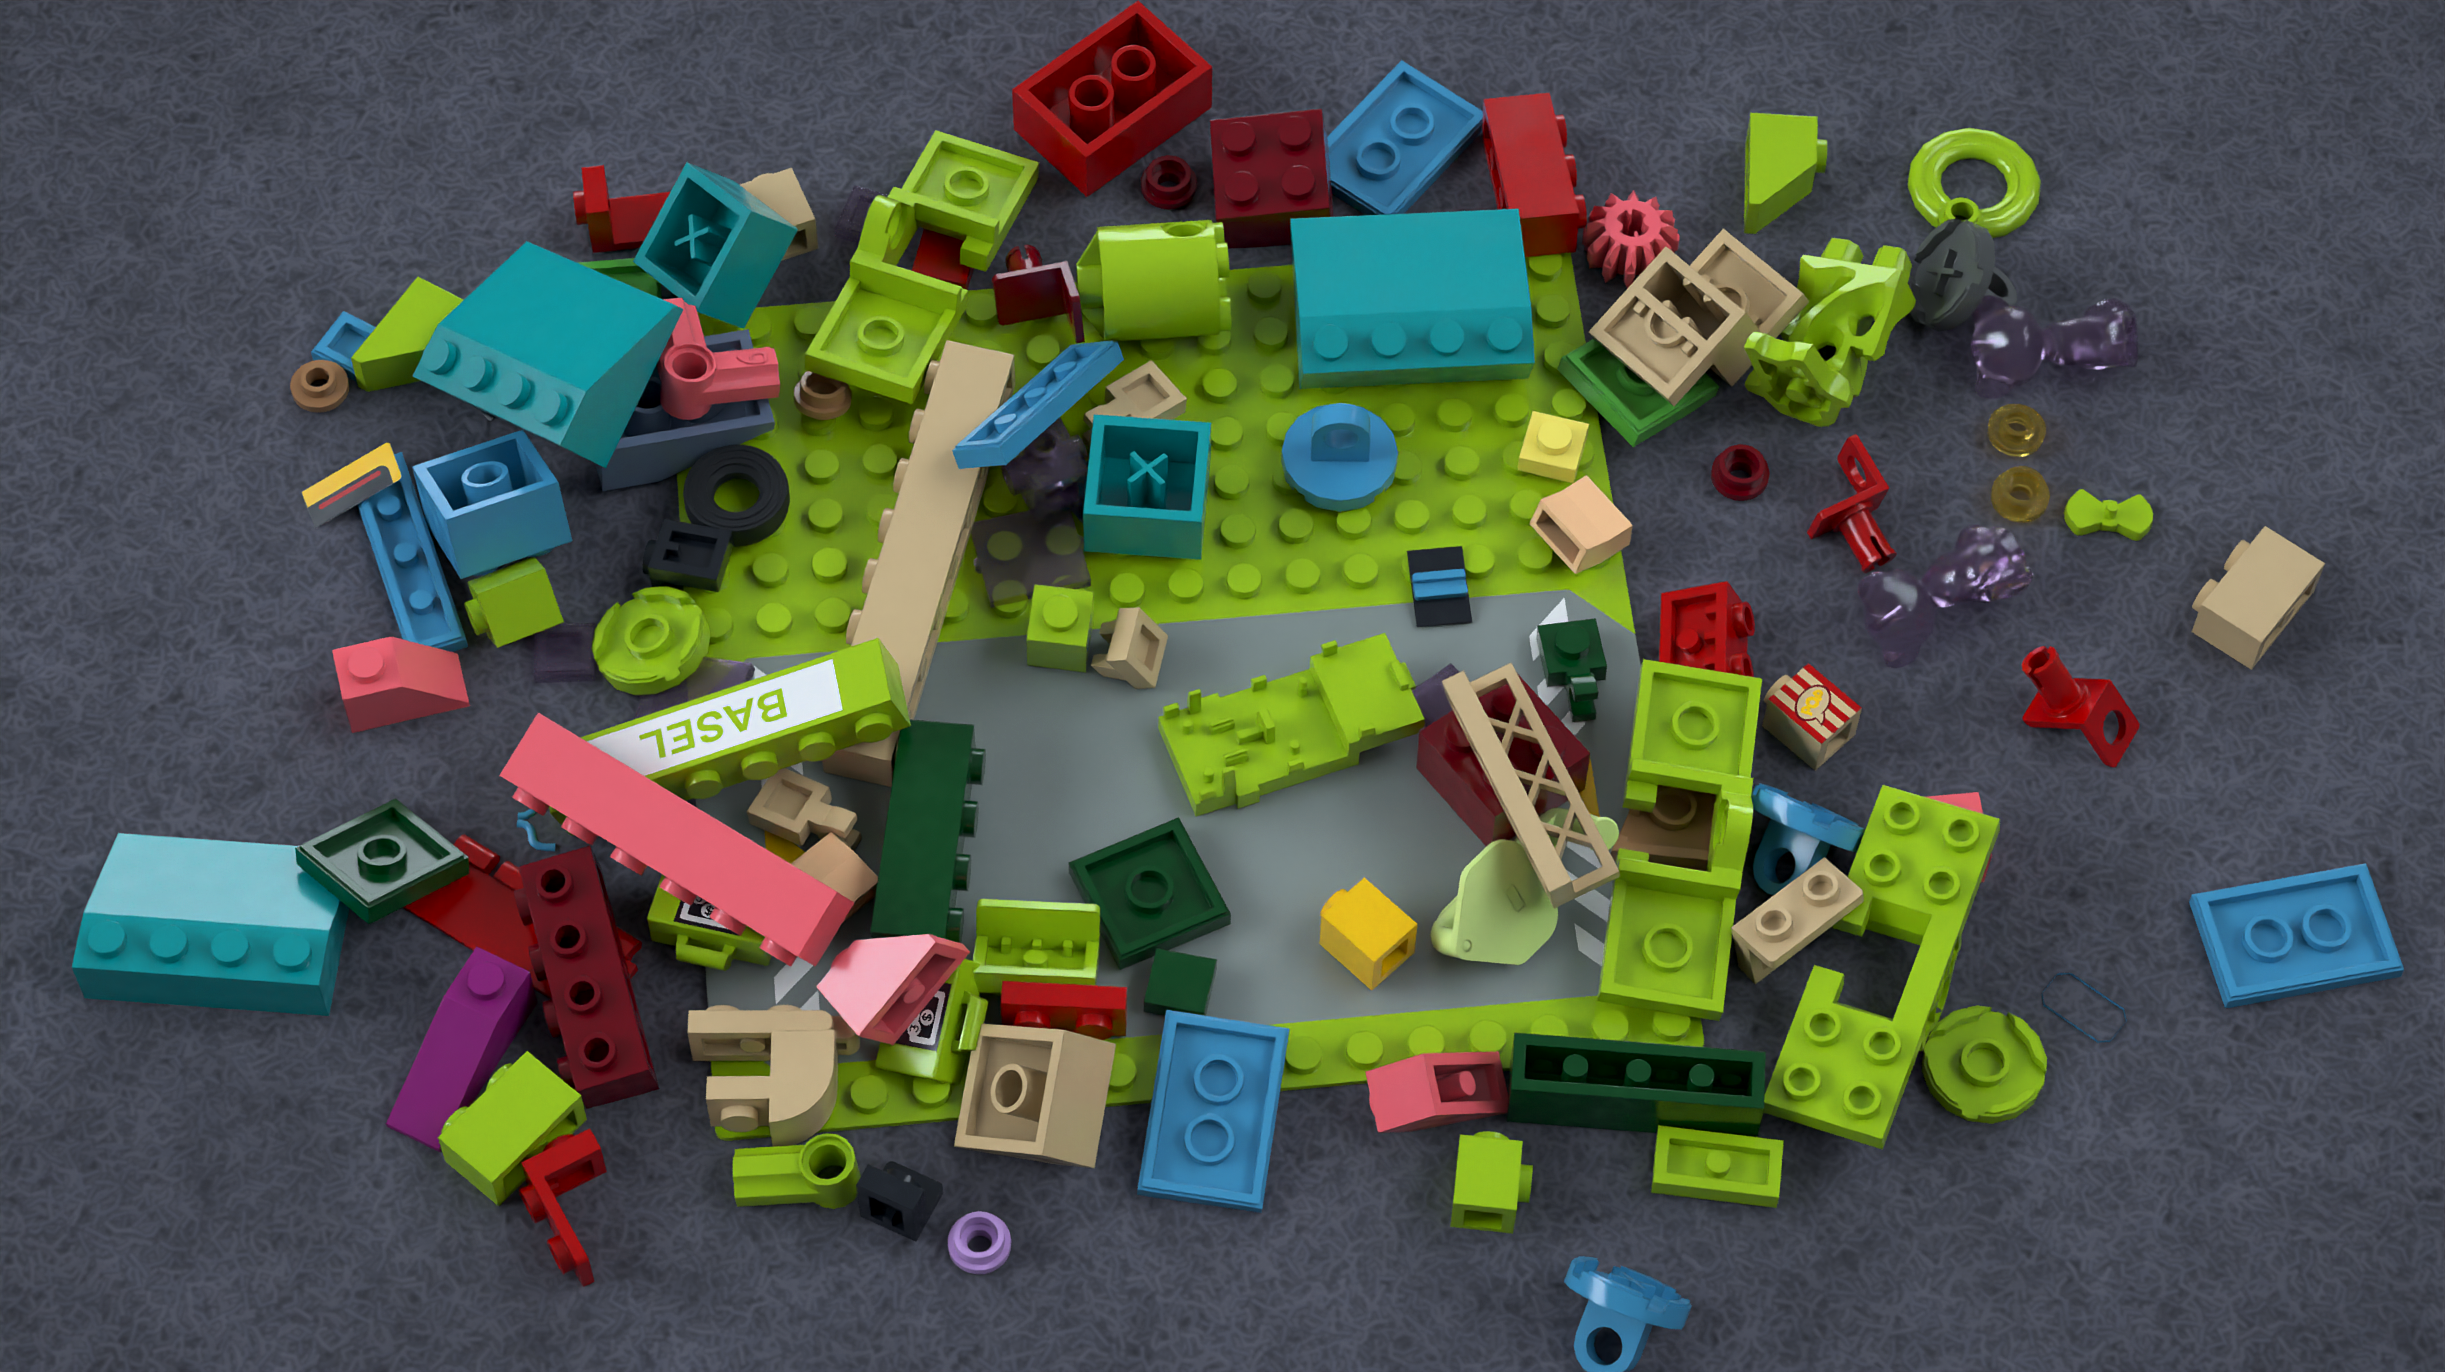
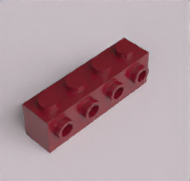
(586, 977)

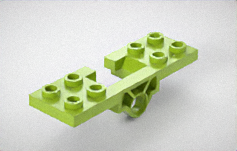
(896, 319)
(1918, 883)
(1668, 922)

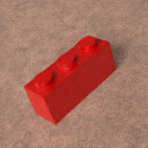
(1532, 172)

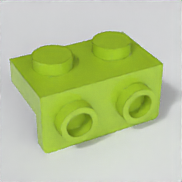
(1035, 943)

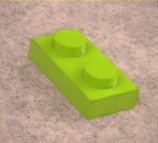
(1717, 1166)

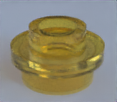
(2016, 442)
(2023, 480)

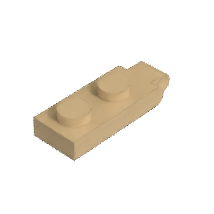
(745, 1035)

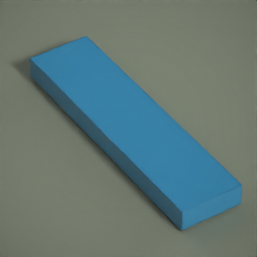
(1037, 405)
(411, 566)

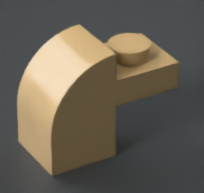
(792, 1099)

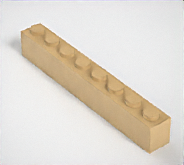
(925, 535)

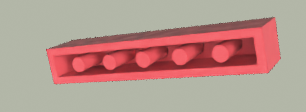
(676, 840)

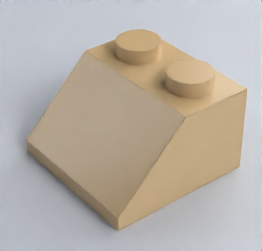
(1035, 1095)

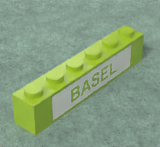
(763, 724)

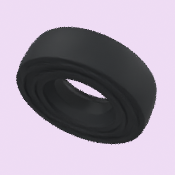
(738, 463)

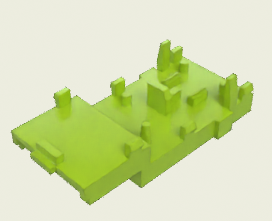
(1291, 726)

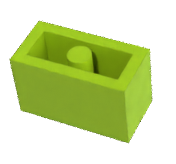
(508, 1124)

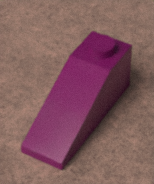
(463, 1044)

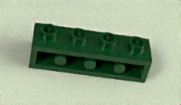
(927, 831)
(1634, 1085)

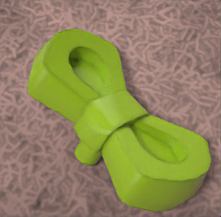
(2129, 518)

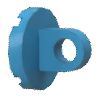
(1339, 456)
(1799, 829)
(1625, 1303)

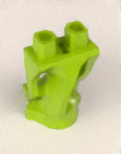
(1839, 314)

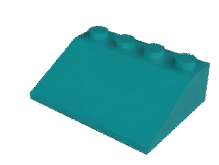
(1411, 299)
(552, 350)
(209, 927)

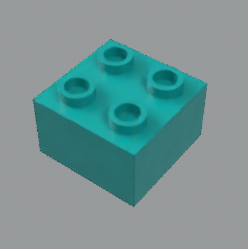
(715, 245)
(1147, 486)

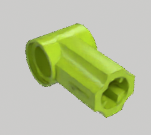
(791, 1172)

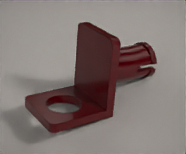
(1036, 291)

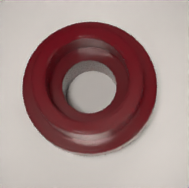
(1168, 169)
(1740, 458)

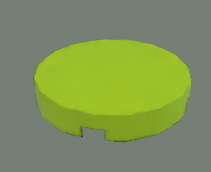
(651, 641)
(1977, 1084)

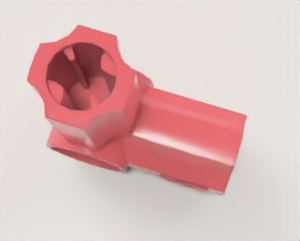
(697, 377)

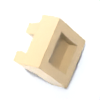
(1134, 649)

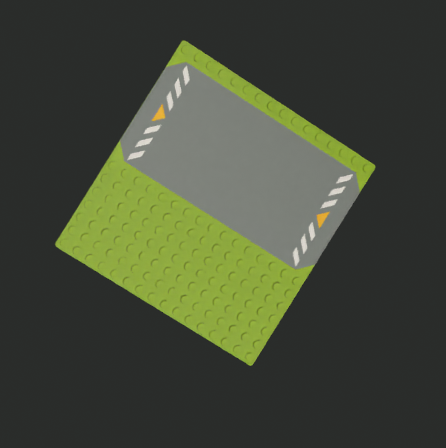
(1082, 753)

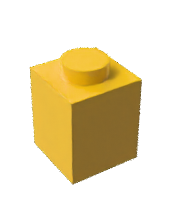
(1367, 932)

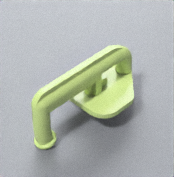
(1501, 903)

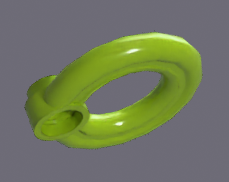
(1978, 144)

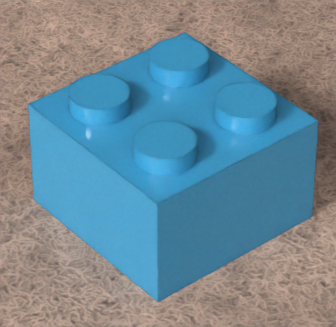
(492, 504)

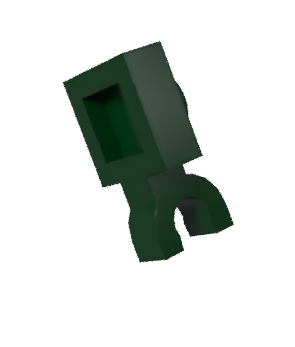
(1573, 658)

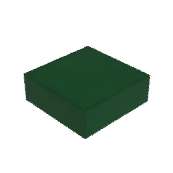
(1179, 983)

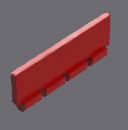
(485, 912)

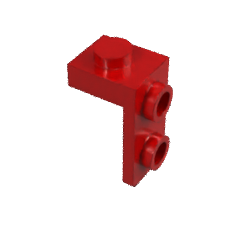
(617, 221)
(554, 1171)

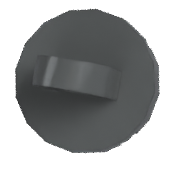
(1956, 275)

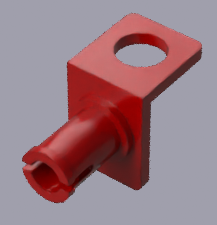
(1854, 514)
(2077, 704)

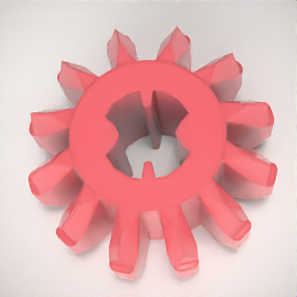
(1628, 236)

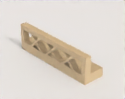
(1509, 789)

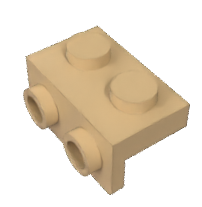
(1793, 918)

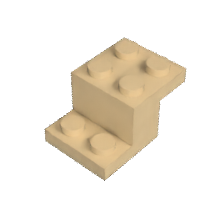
(1697, 316)

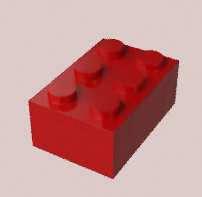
(1112, 98)

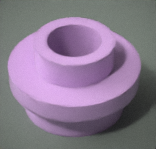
(974, 1225)

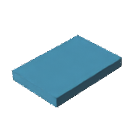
(1399, 142)
(2296, 935)
(1213, 1111)

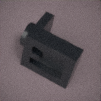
(688, 556)
(898, 1198)

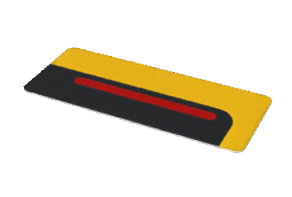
(352, 485)

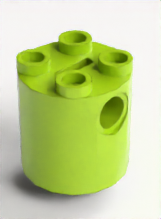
(1156, 281)

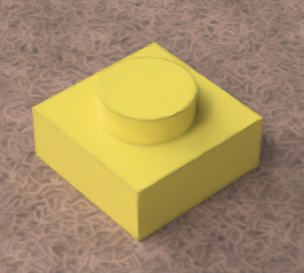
(1553, 447)

